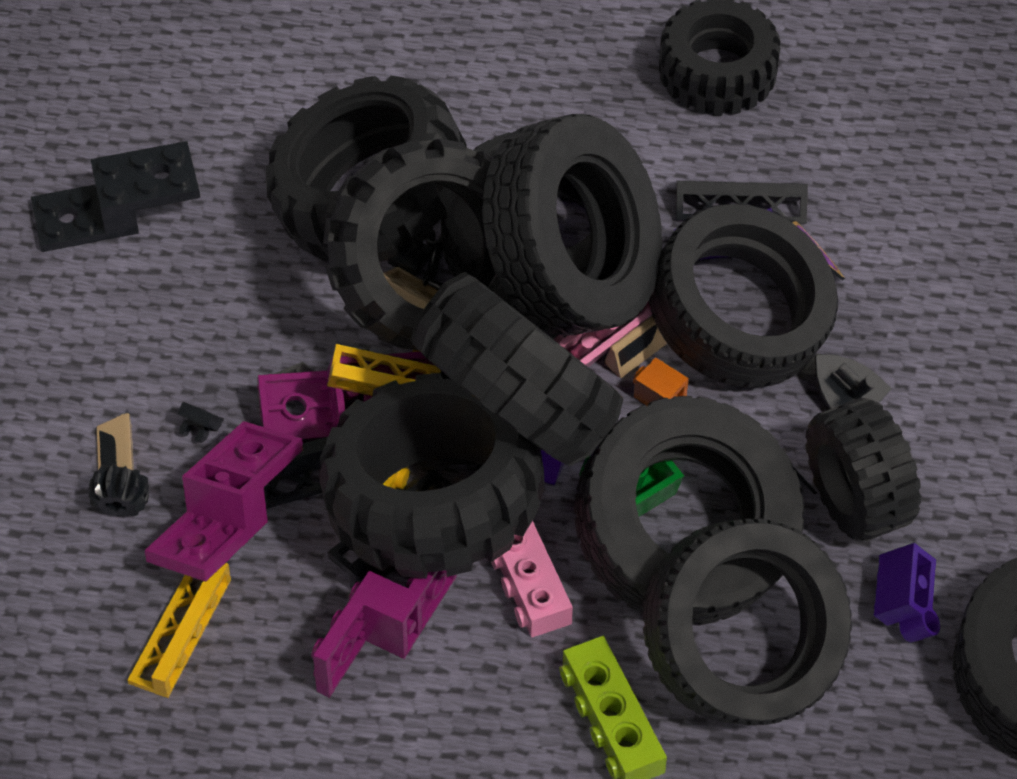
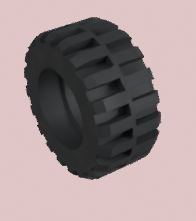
(715, 84)
(863, 469)

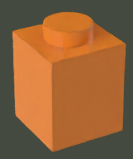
(658, 382)

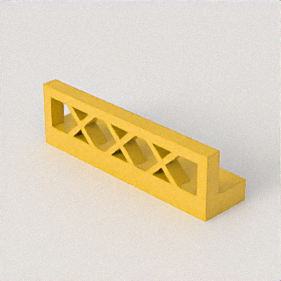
(364, 379)
(186, 633)

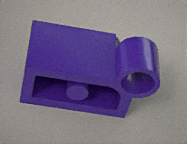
(907, 592)

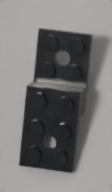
(121, 186)

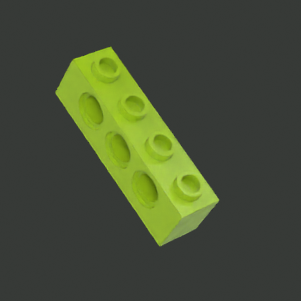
(596, 662)

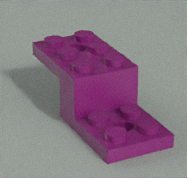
(321, 403)
(224, 501)
(378, 614)

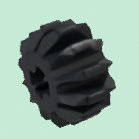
(118, 490)

